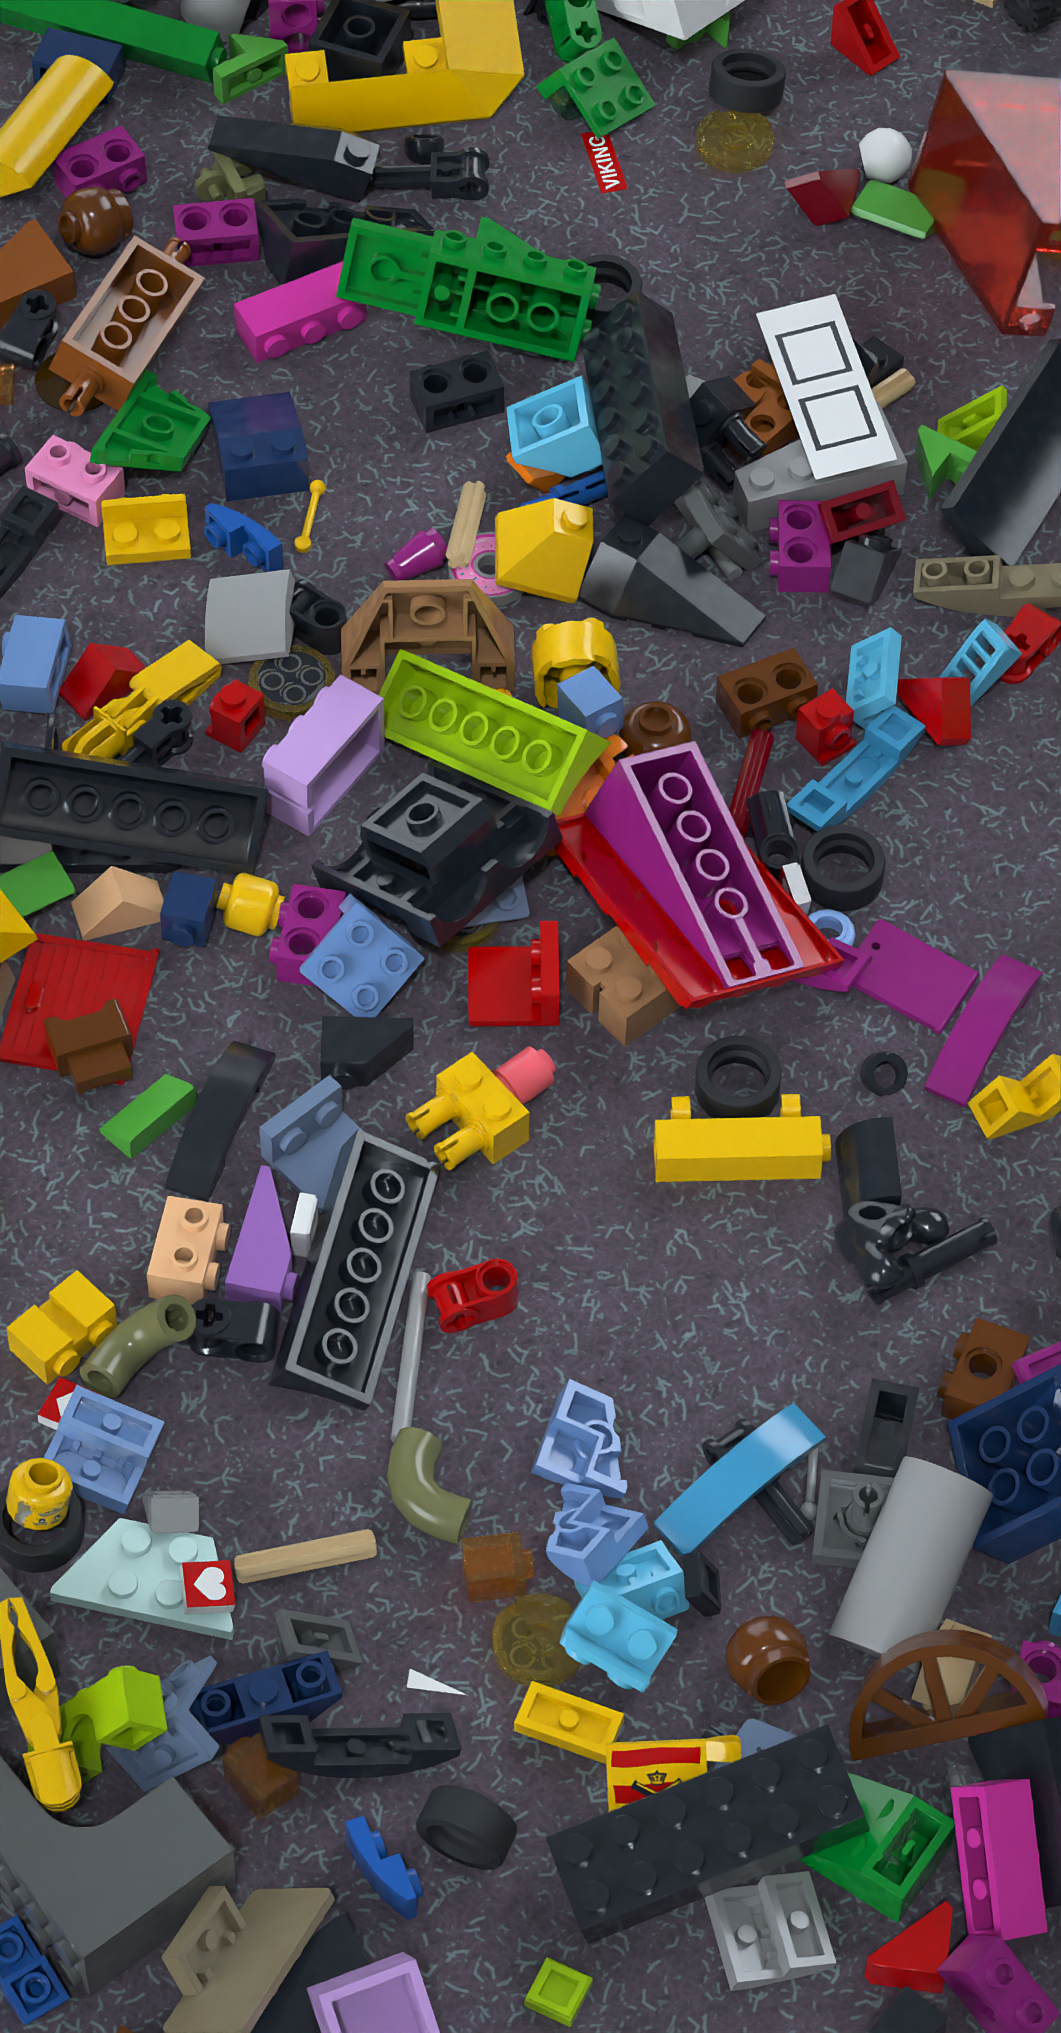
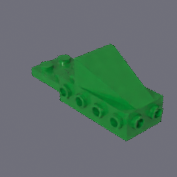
(472, 287)

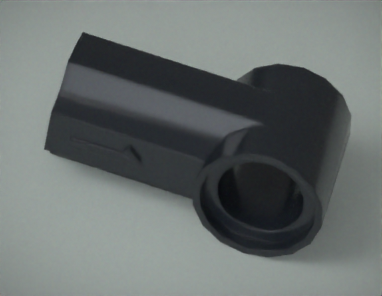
(772, 828)

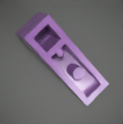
(262, 1256)

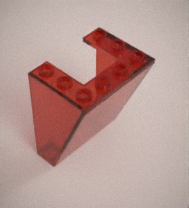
(995, 187)

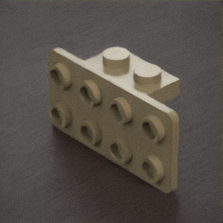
(237, 1959)

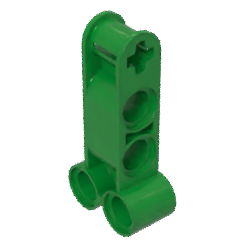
(573, 27)

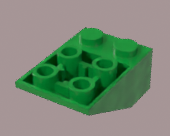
(895, 1856)

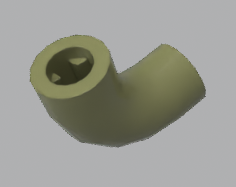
(136, 1342)
(416, 1491)

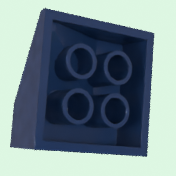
(1016, 1455)

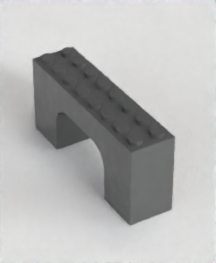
(108, 1888)

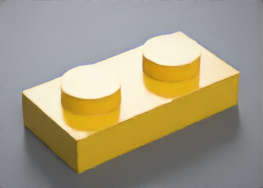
(568, 1721)

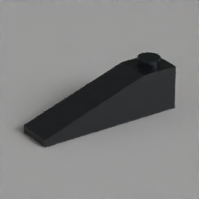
(305, 153)
(308, 239)
(656, 582)

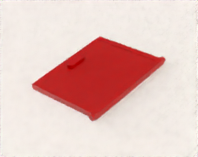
(71, 981)

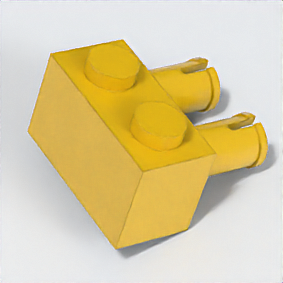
(482, 1109)

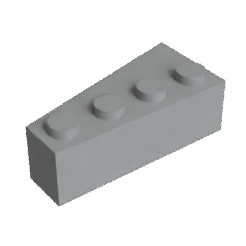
(789, 476)

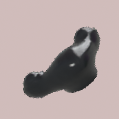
(879, 1229)

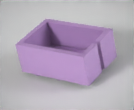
(324, 754)
(375, 1999)

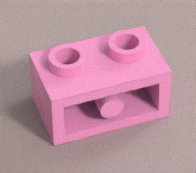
(68, 477)

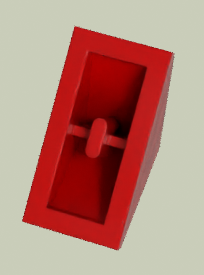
(862, 35)
(99, 677)
(941, 706)
(914, 1954)

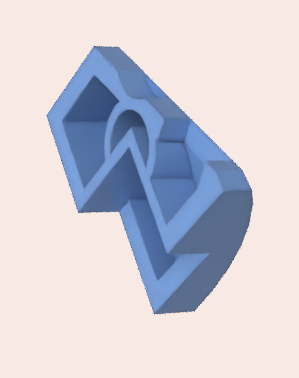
(581, 1442)
(591, 1535)

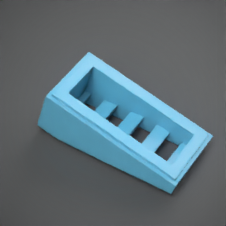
(995, 665)

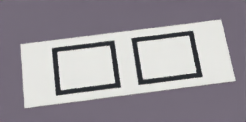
(826, 387)

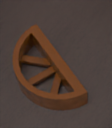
(945, 1722)

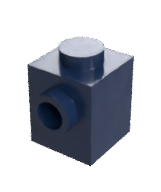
(189, 909)

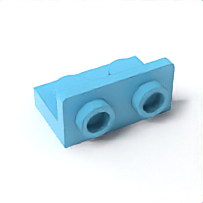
(873, 675)
(648, 1580)
(616, 1637)

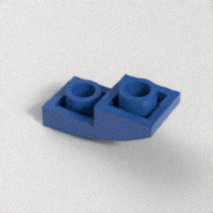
(240, 534)
(385, 1874)
(26, 1975)

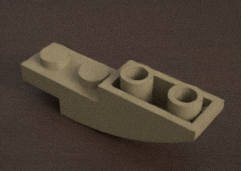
(985, 585)

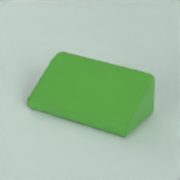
(893, 209)
(36, 884)
(150, 1115)

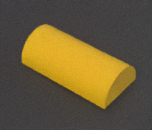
(48, 120)

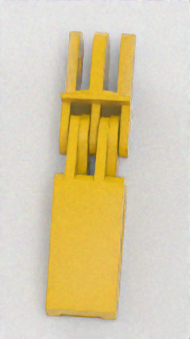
(176, 676)
(52, 1765)

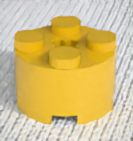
(568, 650)

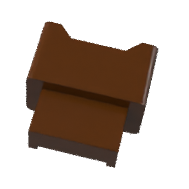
(91, 1047)

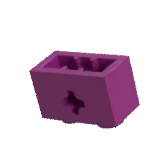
(997, 1987)

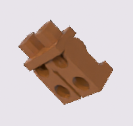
(771, 416)

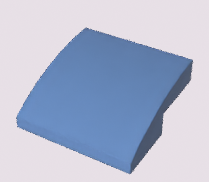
(103, 1447)

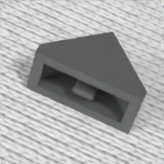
(308, 1634)

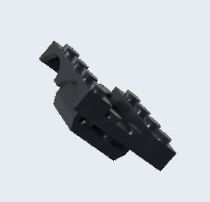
(464, 834)

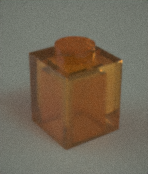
(495, 1567)
(255, 1779)

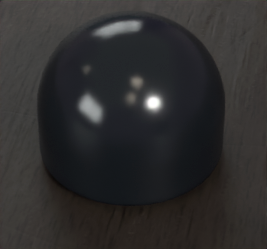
(419, 147)
(868, 1068)

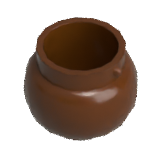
(95, 220)
(653, 728)
(768, 1659)

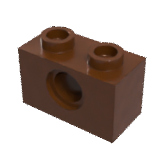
(985, 1350)

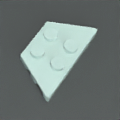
(139, 1578)

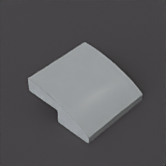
(249, 617)
(770, 1931)

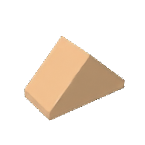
(117, 903)

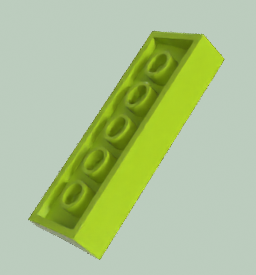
(486, 732)

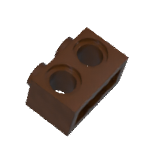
(765, 692)

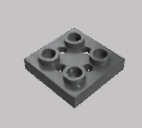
(717, 527)
(852, 1498)

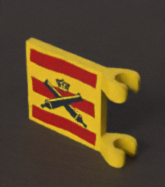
(652, 1766)

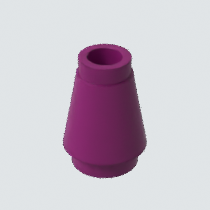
(419, 555)

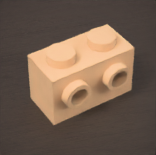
(187, 1249)

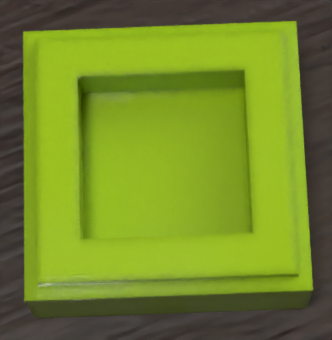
(558, 1992)

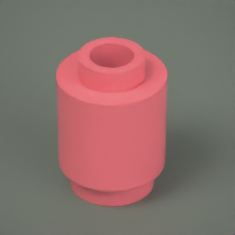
(527, 1073)

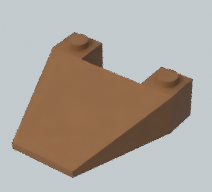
(429, 619)

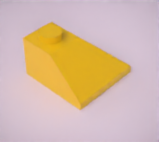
(544, 548)

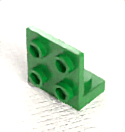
(602, 88)

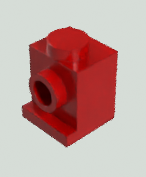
(230, 711)
(826, 727)

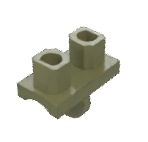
(226, 180)

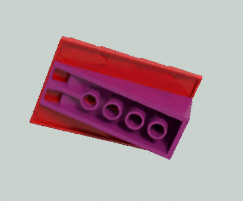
(686, 884)

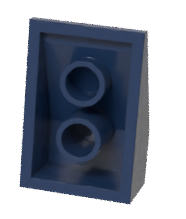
(259, 446)

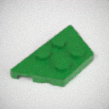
(152, 430)

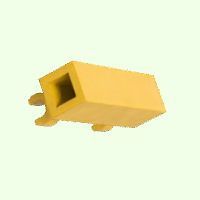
(739, 1146)

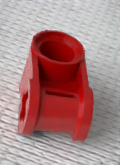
(1036, 637)
(472, 1296)

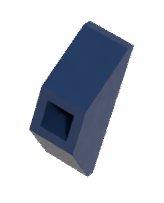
(292, 1688)

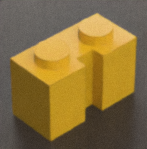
(62, 1328)

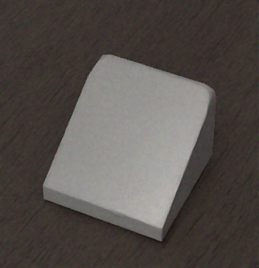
(171, 1511)

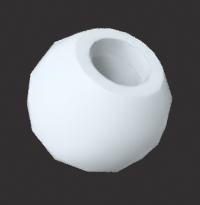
(885, 155)

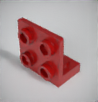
(515, 982)

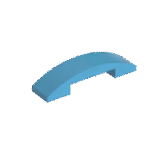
(860, 773)
(738, 1479)

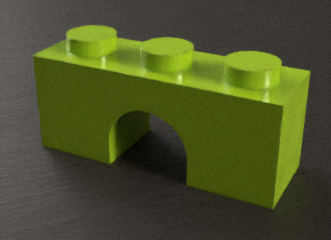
(115, 1711)

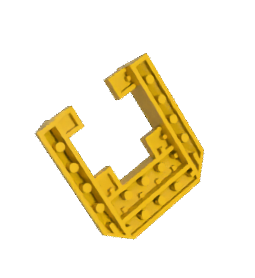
(446, 78)

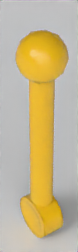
(303, 542)

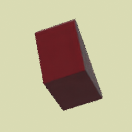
(825, 194)

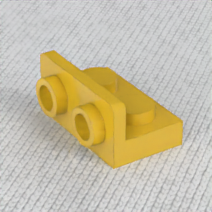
(146, 529)

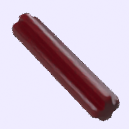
(750, 776)

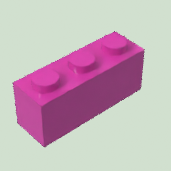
(295, 314)
(999, 1858)

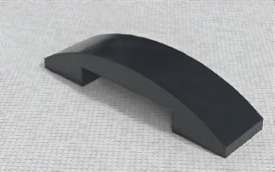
(22, 532)
(216, 1119)
(359, 1752)

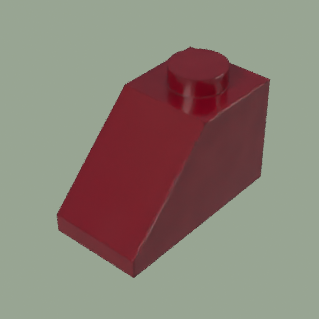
(861, 512)

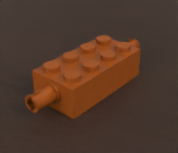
(126, 324)

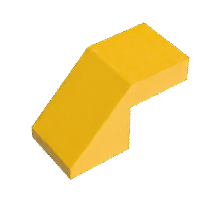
(1016, 1104)

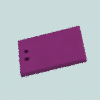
(913, 976)

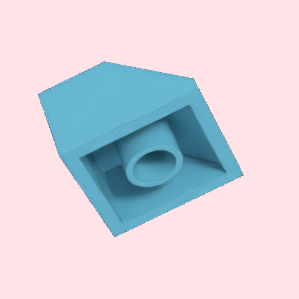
(556, 430)

